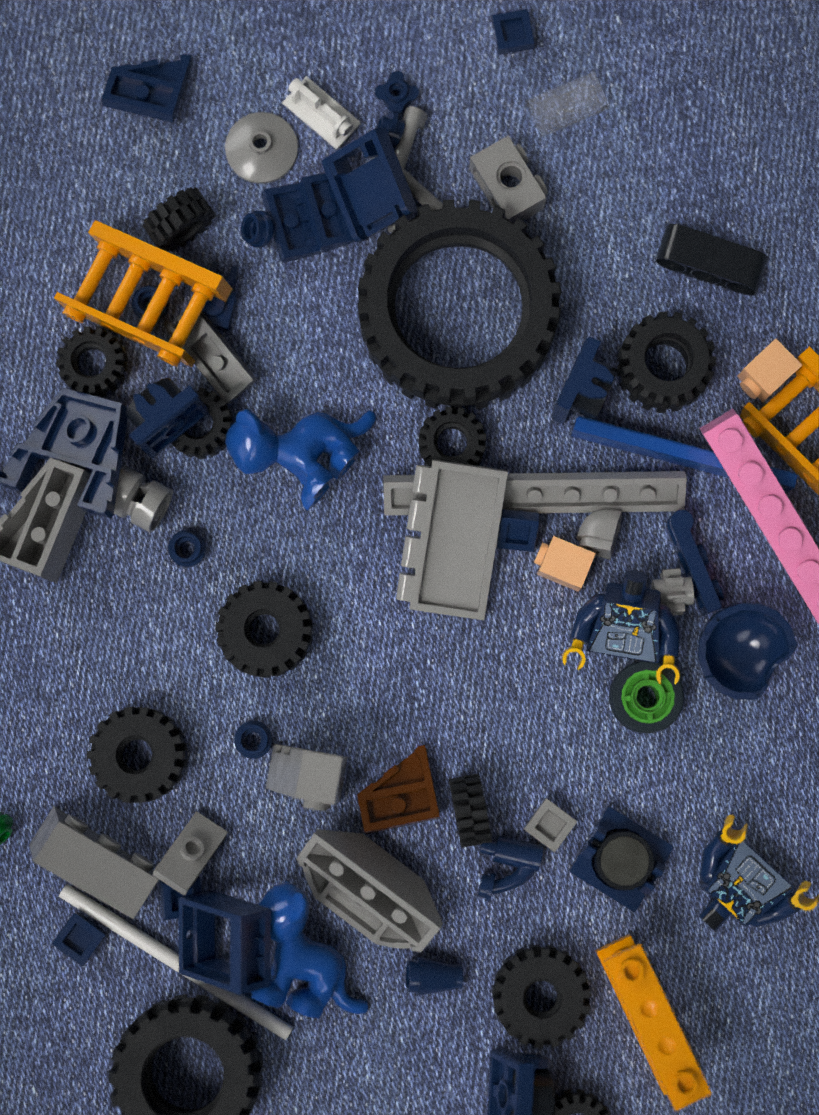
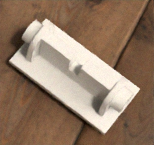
(320, 112)

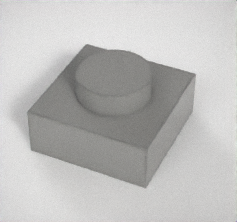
(550, 825)

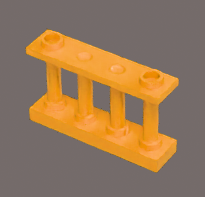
(141, 258)
(758, 422)
(653, 1022)

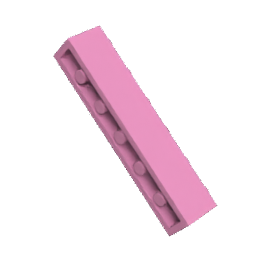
(767, 503)

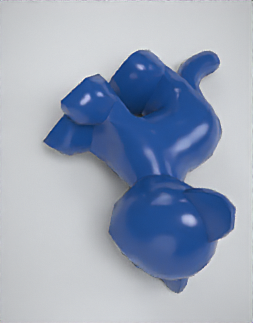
(257, 447)
(302, 959)

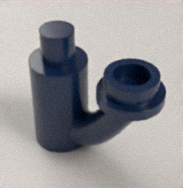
(511, 852)

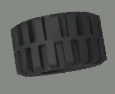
(682, 337)

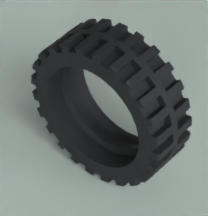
(475, 230)

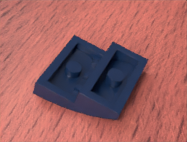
(306, 218)

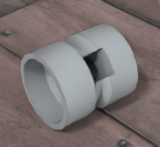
(153, 507)

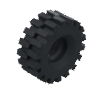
(270, 658)
(166, 747)
(512, 986)

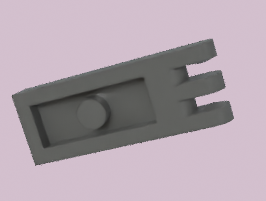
(216, 359)

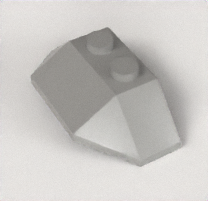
(370, 889)

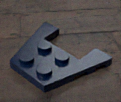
(79, 432)

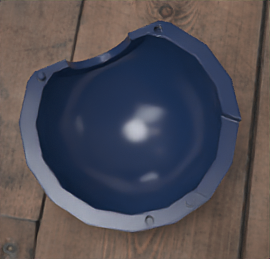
(743, 648)

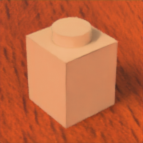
(768, 371)
(564, 563)

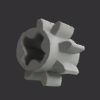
(674, 590)

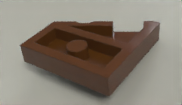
(401, 796)

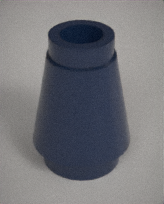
(432, 976)

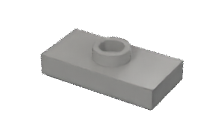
(190, 853)

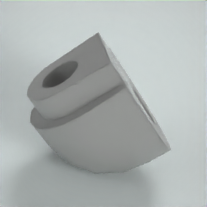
(600, 532)

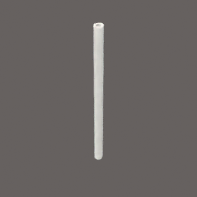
(171, 959)

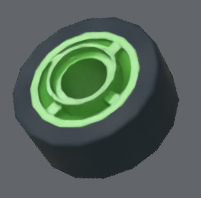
(630, 713)

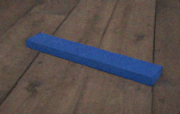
(662, 449)

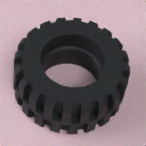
(194, 1019)

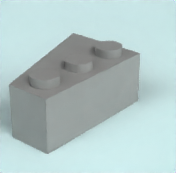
(44, 521)

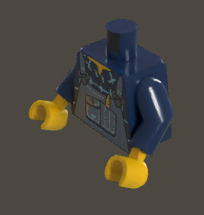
(627, 624)
(745, 884)

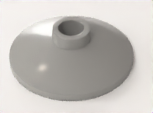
(265, 163)

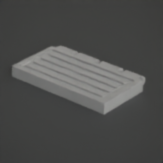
(456, 538)

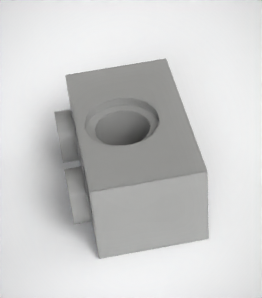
(504, 160)

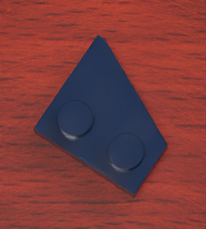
(148, 88)

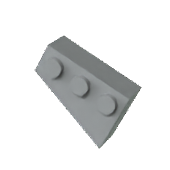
(307, 776)
(93, 862)

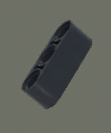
(711, 259)

